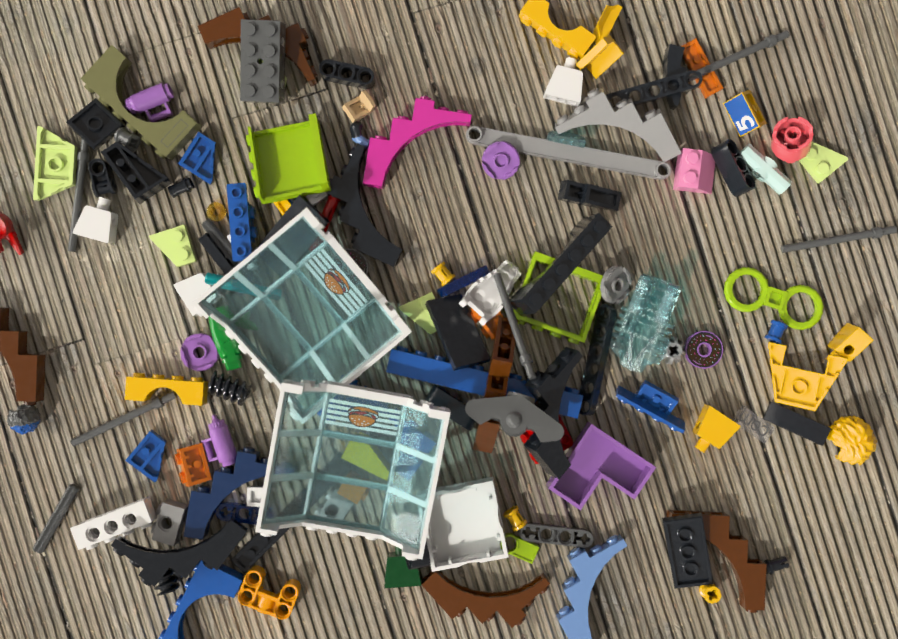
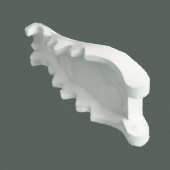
(484, 294)

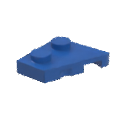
(200, 158)
(148, 455)

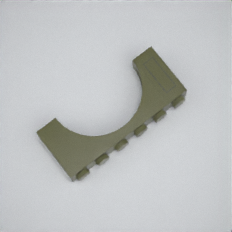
(107, 80)

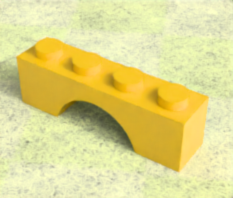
(574, 41)
(190, 391)

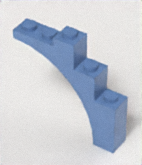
(578, 589)

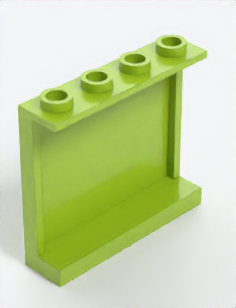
(288, 161)

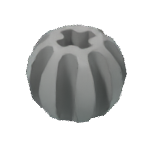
(677, 348)

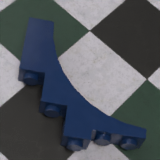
(225, 480)

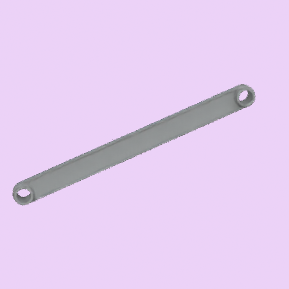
(572, 154)

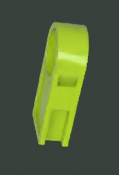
(523, 550)

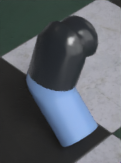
(356, 134)

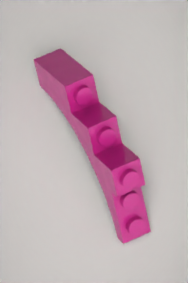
(403, 131)

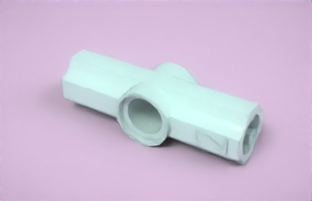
(765, 169)

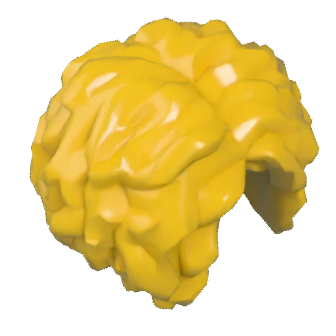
(854, 438)

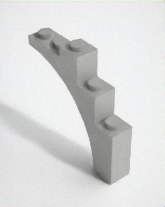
(625, 115)

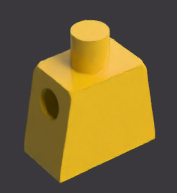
(849, 342)
(713, 428)

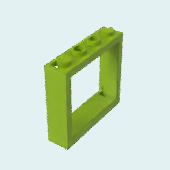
(555, 331)

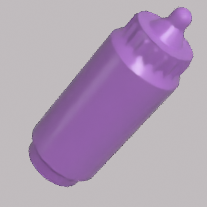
(151, 98)
(221, 441)

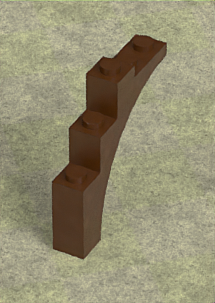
(227, 30)
(509, 603)

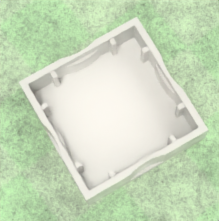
(465, 525)

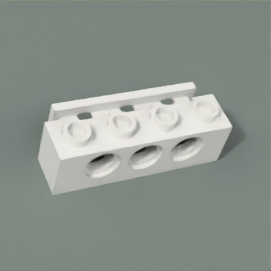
(87, 533)

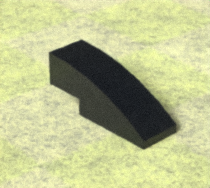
(671, 66)
(589, 195)
(796, 423)

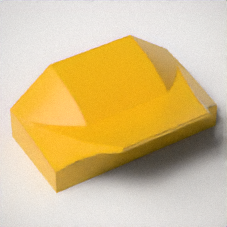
(606, 21)

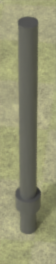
(768, 42)
(83, 158)
(875, 232)
(525, 358)
(156, 402)

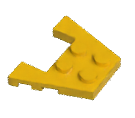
(800, 386)

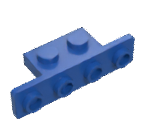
(241, 221)
(653, 402)

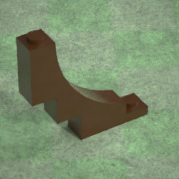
(27, 369)
(496, 382)
(748, 572)

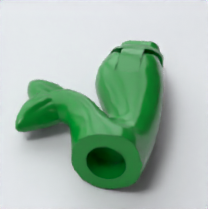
(226, 348)

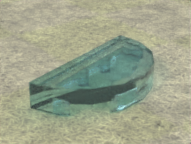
(566, 138)

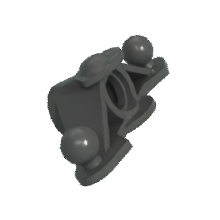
(516, 415)

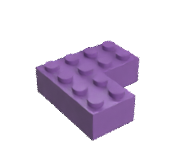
(598, 457)

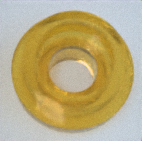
(210, 211)

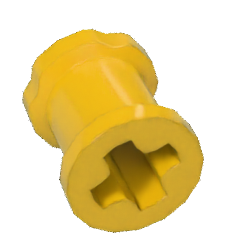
(443, 273)
(515, 518)
(713, 597)

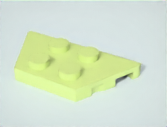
(53, 164)

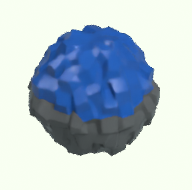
(24, 419)

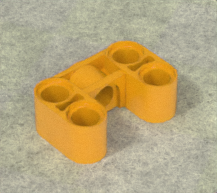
(267, 601)

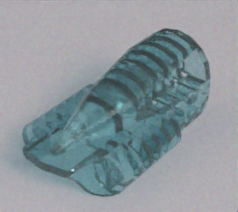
(645, 323)

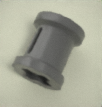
(125, 138)

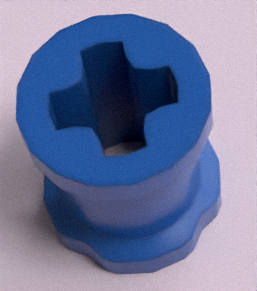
(776, 331)

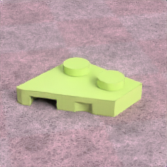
(822, 162)
(176, 245)
(418, 312)

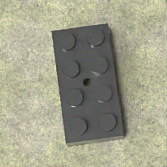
(267, 80)

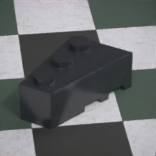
(137, 175)

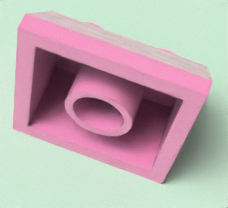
(694, 171)

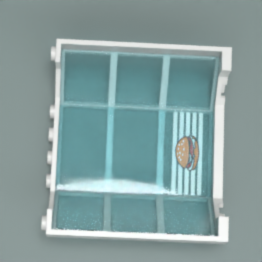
(304, 307)
(353, 463)

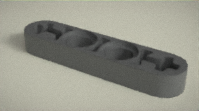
(556, 530)

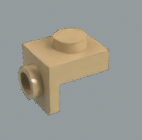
(359, 106)

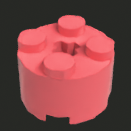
(792, 139)

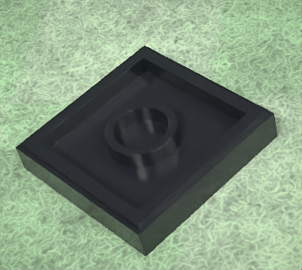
(95, 124)

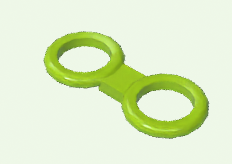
(773, 298)

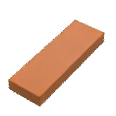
(696, 59)

